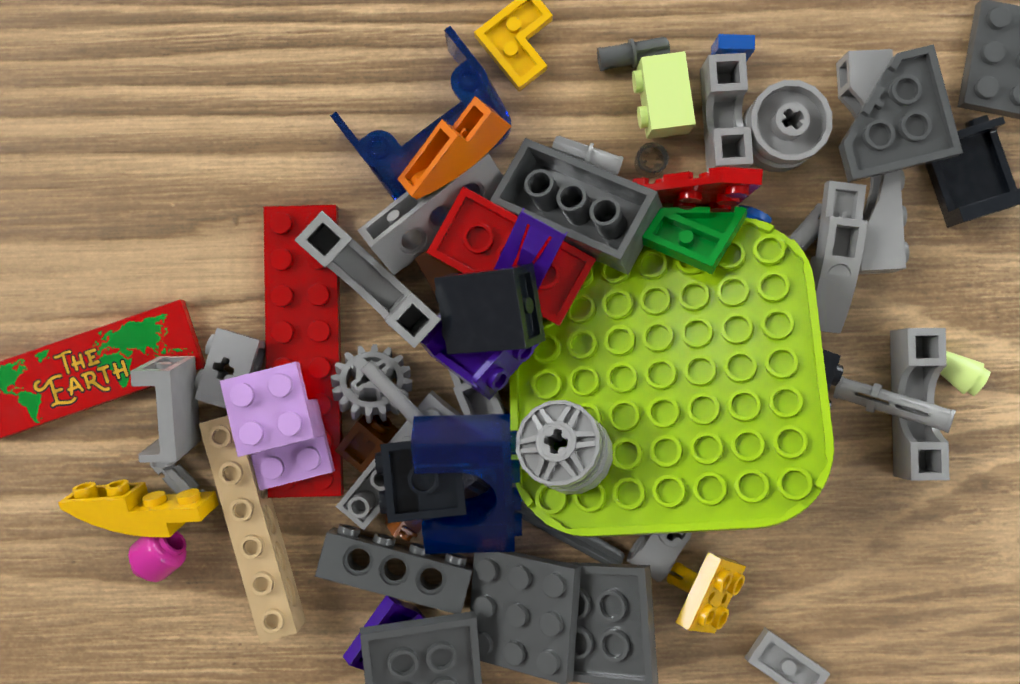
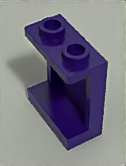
(481, 370)

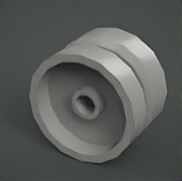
(788, 125)

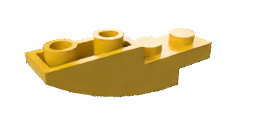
(134, 511)

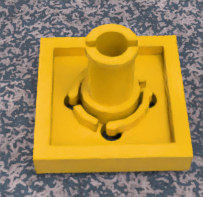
(707, 592)

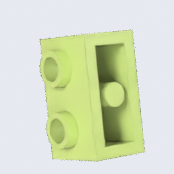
(664, 95)

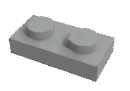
(783, 661)

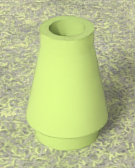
(965, 373)

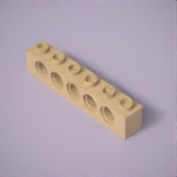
(254, 536)

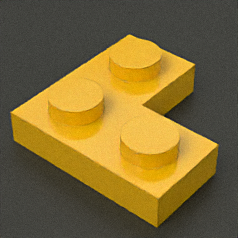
(506, 40)

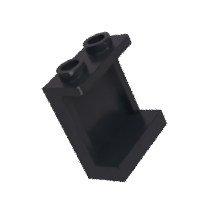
(977, 179)
(490, 310)

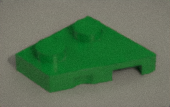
(694, 234)

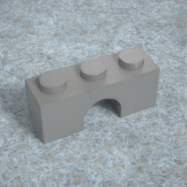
(722, 94)

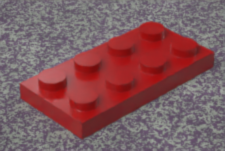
(475, 238)

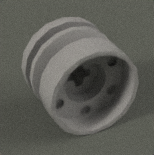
(572, 467)

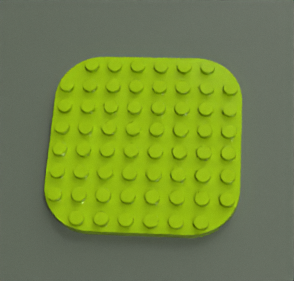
(701, 387)

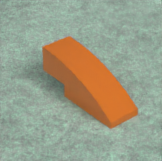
(453, 149)

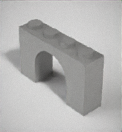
(372, 281)

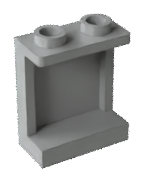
(175, 407)

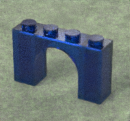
(480, 448)

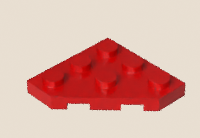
(718, 188)

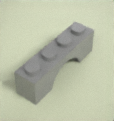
(916, 363)

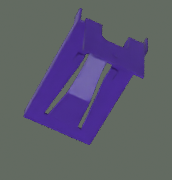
(534, 241)

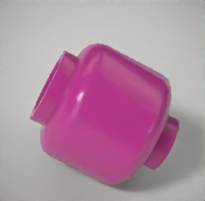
(157, 556)

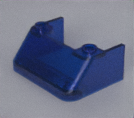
(383, 152)

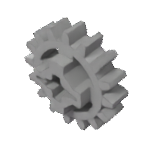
(364, 395)

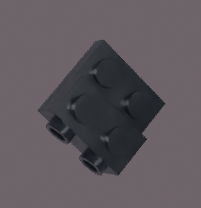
(416, 495)

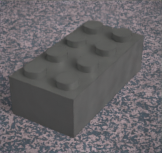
(595, 207)

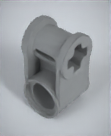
(658, 552)

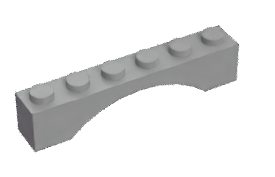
(884, 242)

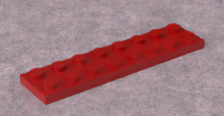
(304, 328)

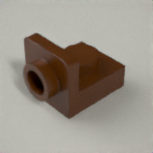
(365, 440)

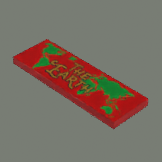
(90, 367)

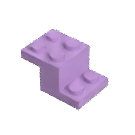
(277, 425)

